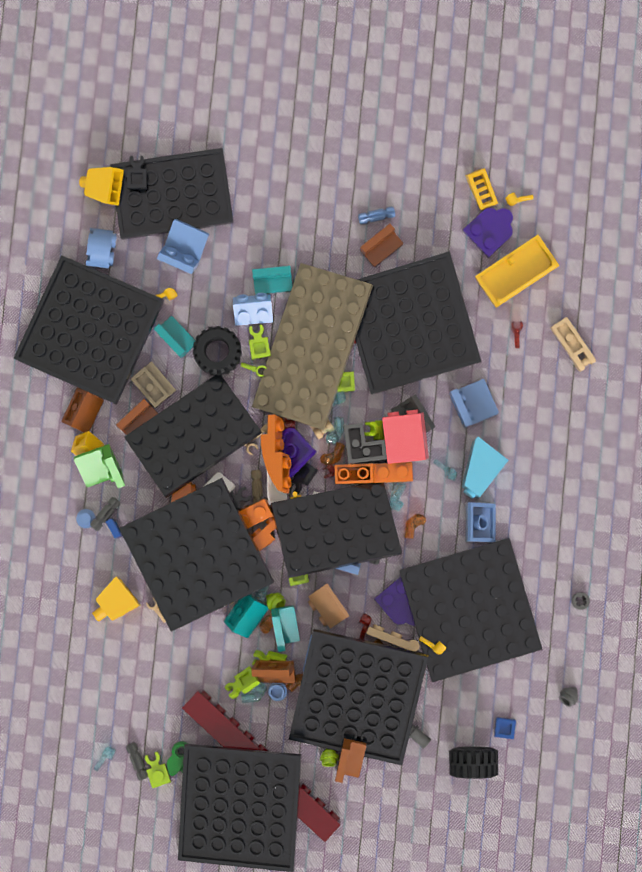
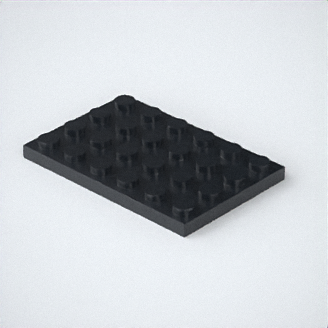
(178, 187)
(192, 435)
(335, 529)

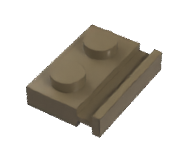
(153, 384)

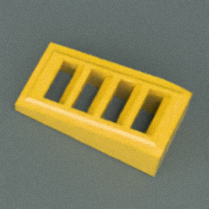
(475, 191)

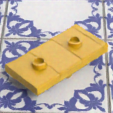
(516, 271)

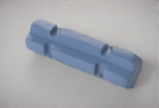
(376, 215)

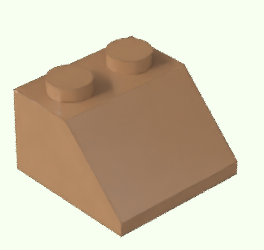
(328, 606)

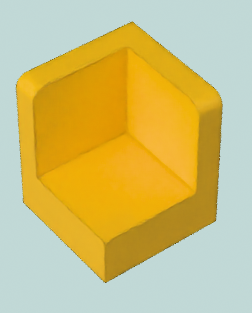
(85, 442)

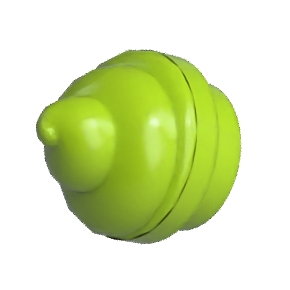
(275, 600)
(329, 758)

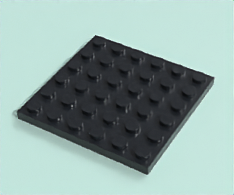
(415, 325)
(89, 329)
(196, 554)
(472, 607)
(359, 695)
(239, 807)

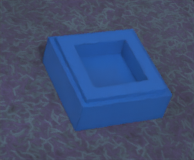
(114, 528)
(504, 728)

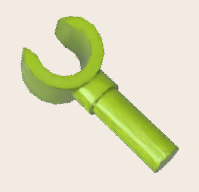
(253, 368)

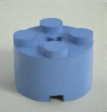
(99, 248)

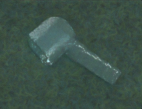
(340, 398)
(450, 472)
(107, 753)

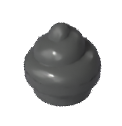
(569, 696)

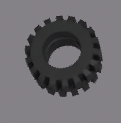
(215, 334)
(473, 762)

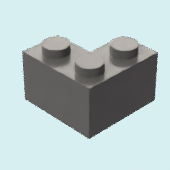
(360, 451)

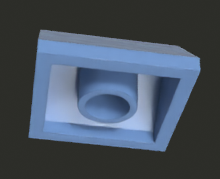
(480, 522)

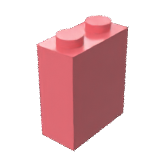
(405, 437)

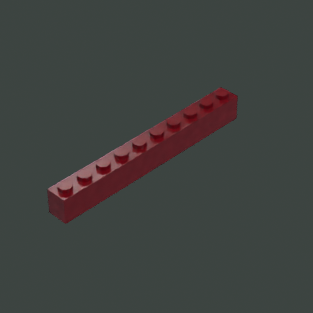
(230, 735)

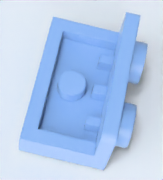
(252, 309)

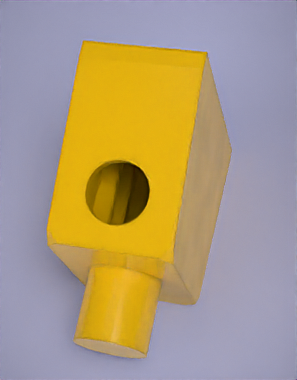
(103, 184)
(115, 601)

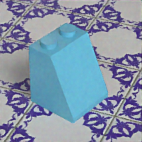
(482, 468)

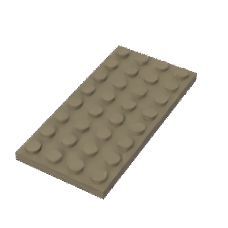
(312, 346)

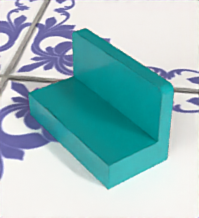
(272, 280)
(175, 336)
(245, 615)
(285, 626)

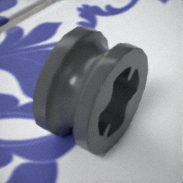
(580, 607)

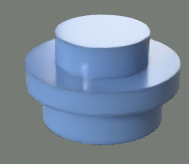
(85, 517)
(277, 691)

